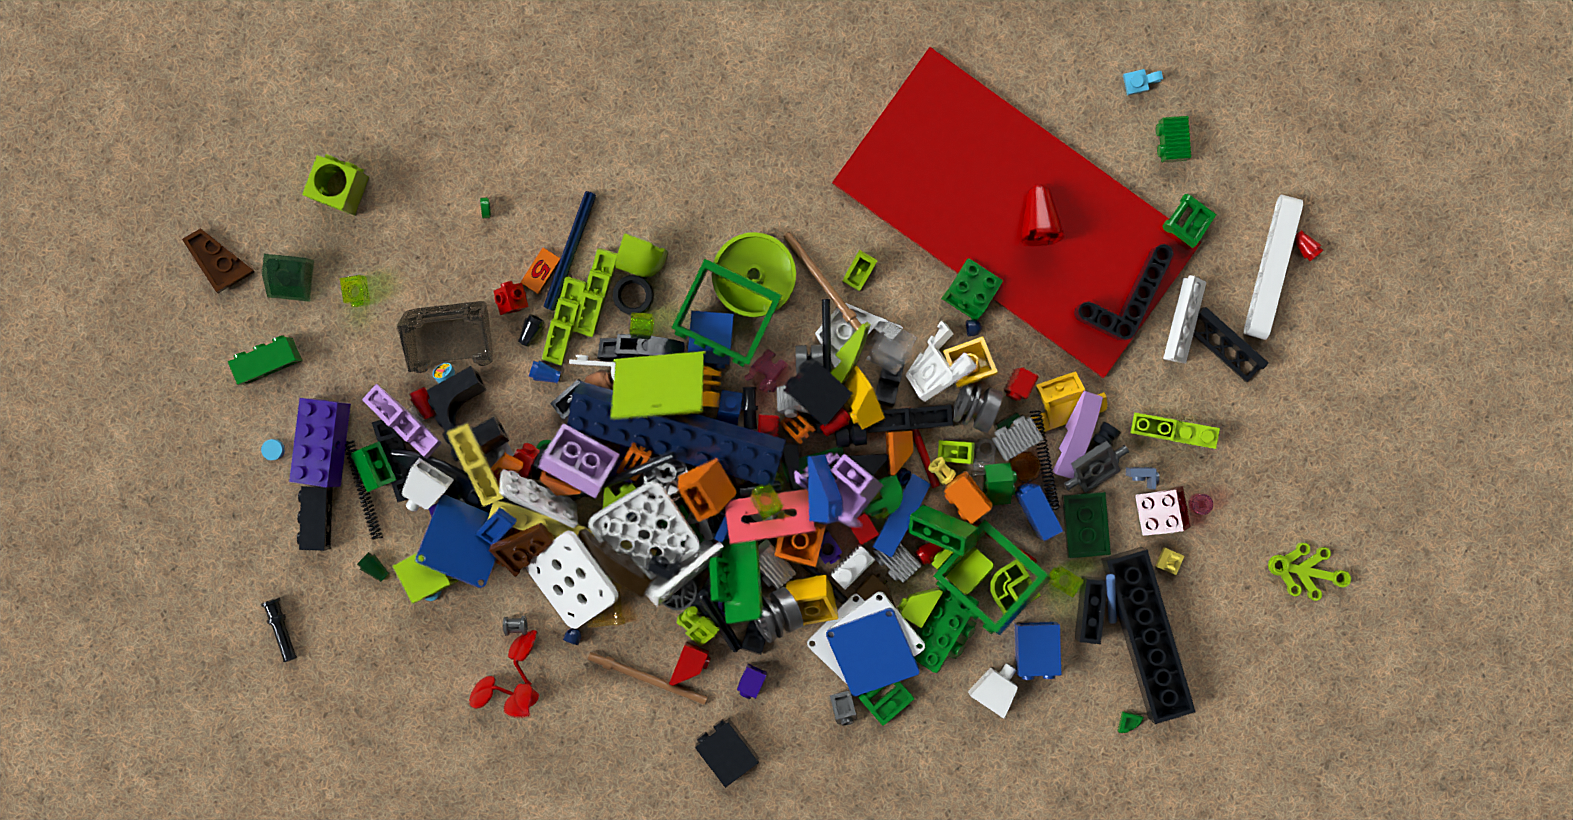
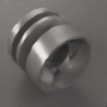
(977, 406)
(670, 484)
(779, 614)

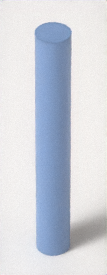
(1111, 598)

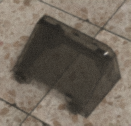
(446, 335)

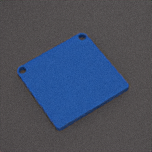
(454, 546)
(872, 652)

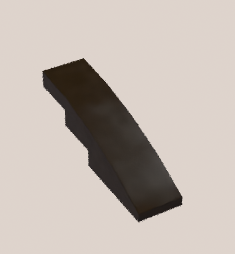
(617, 567)

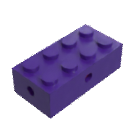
(319, 442)

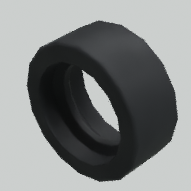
(628, 280)

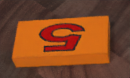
(540, 270)
(508, 463)

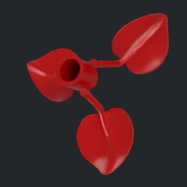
(524, 695)

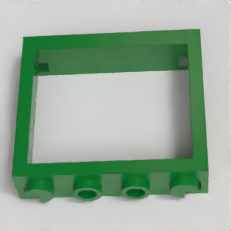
(740, 281)
(1020, 604)

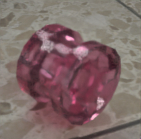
(1196, 501)

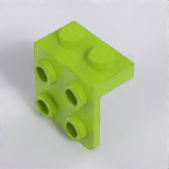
(968, 571)

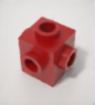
(510, 298)

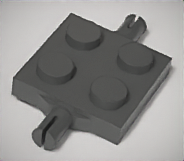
(1096, 467)

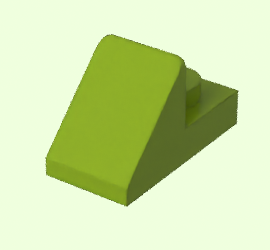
(611, 496)

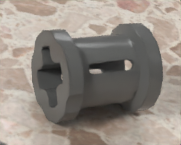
(515, 625)

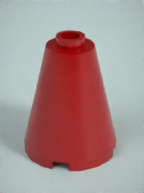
(1040, 218)

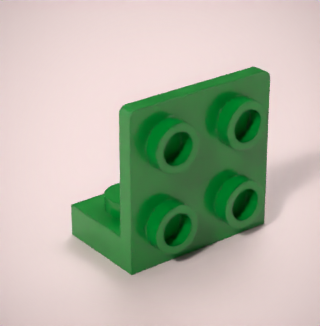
(972, 289)

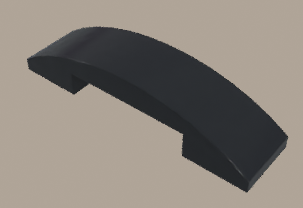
(392, 440)

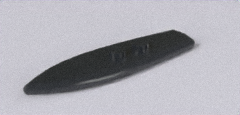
(459, 489)

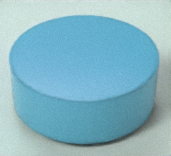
(273, 449)

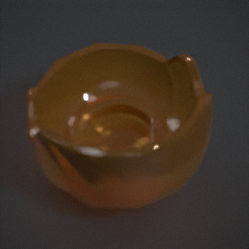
(1026, 467)

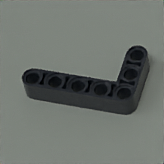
(1133, 299)

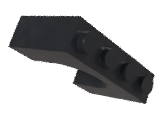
(448, 398)

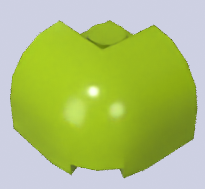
(640, 257)
(1009, 585)

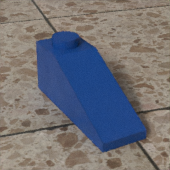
(824, 495)

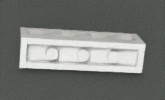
(1184, 319)
(662, 588)

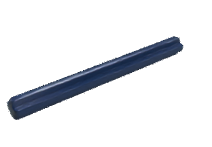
(569, 250)

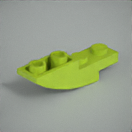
(1175, 430)

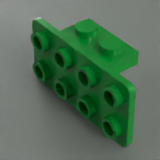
(737, 581)
(945, 632)

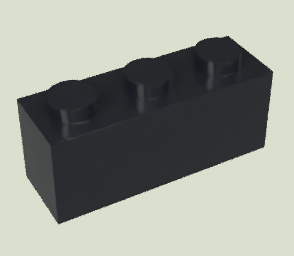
(315, 518)
(1091, 610)

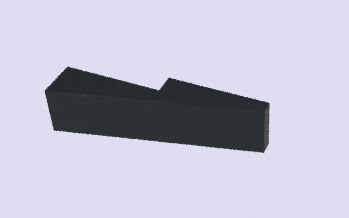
(914, 418)
(791, 464)

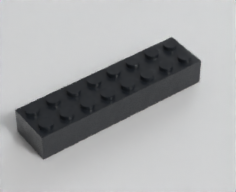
(1149, 636)

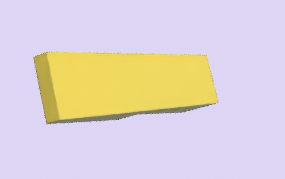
(475, 464)

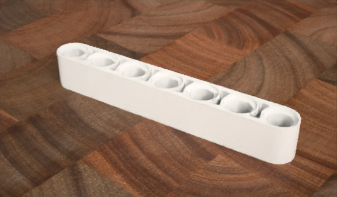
(1273, 267)

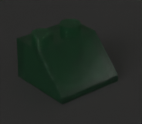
(287, 277)

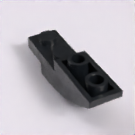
(637, 346)

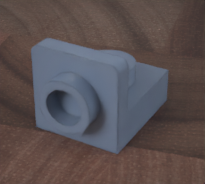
(1140, 473)

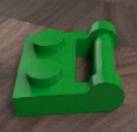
(1196, 223)
(889, 704)

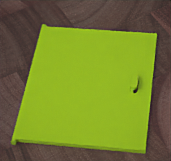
(658, 385)

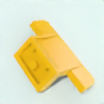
(1060, 399)

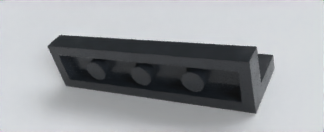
(1233, 340)

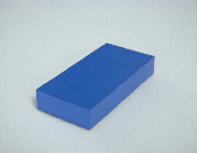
(496, 526)

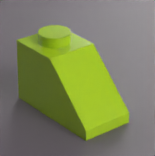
(919, 605)

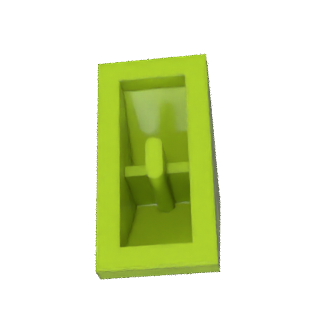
(859, 270)
(956, 451)

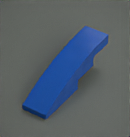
(898, 521)

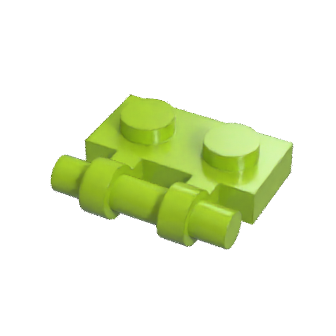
(697, 628)

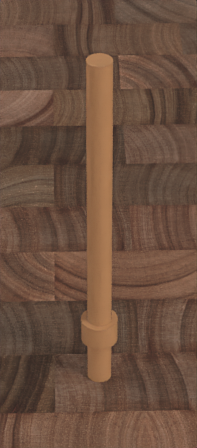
(848, 314)
(609, 663)

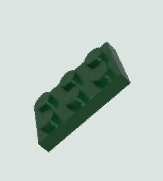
(1086, 525)

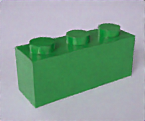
(264, 360)
(943, 530)

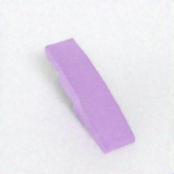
(401, 421)
(1080, 430)

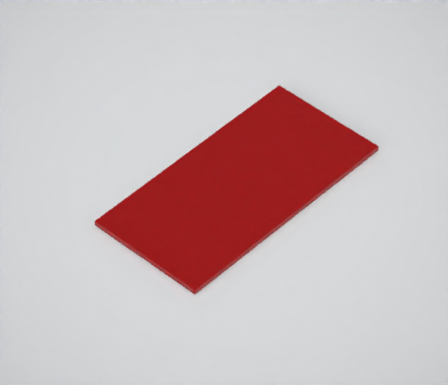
(954, 178)

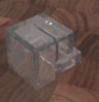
(891, 348)

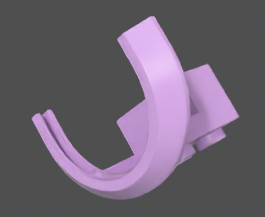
(855, 486)

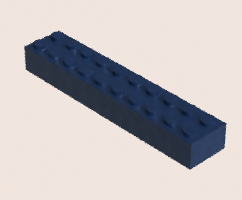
(691, 436)

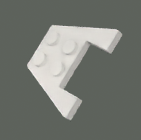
(842, 331)
(931, 371)

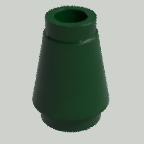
(372, 566)

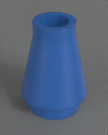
(543, 372)

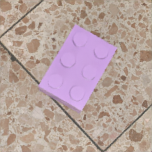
(579, 460)

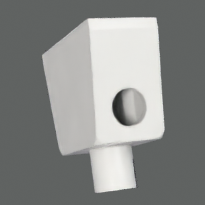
(424, 485)
(995, 690)

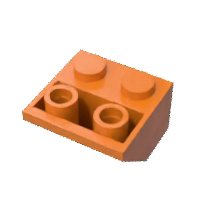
(706, 489)
(967, 497)

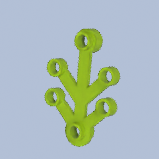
(1304, 570)

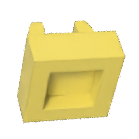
(1169, 561)

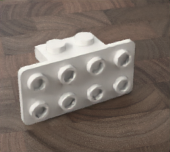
(537, 498)

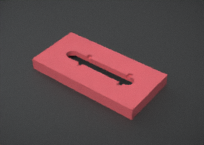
(741, 532)

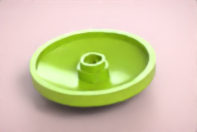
(761, 261)

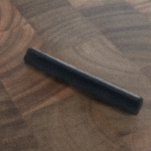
(719, 620)

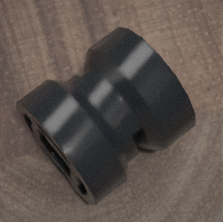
(1106, 433)

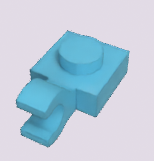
(1138, 81)

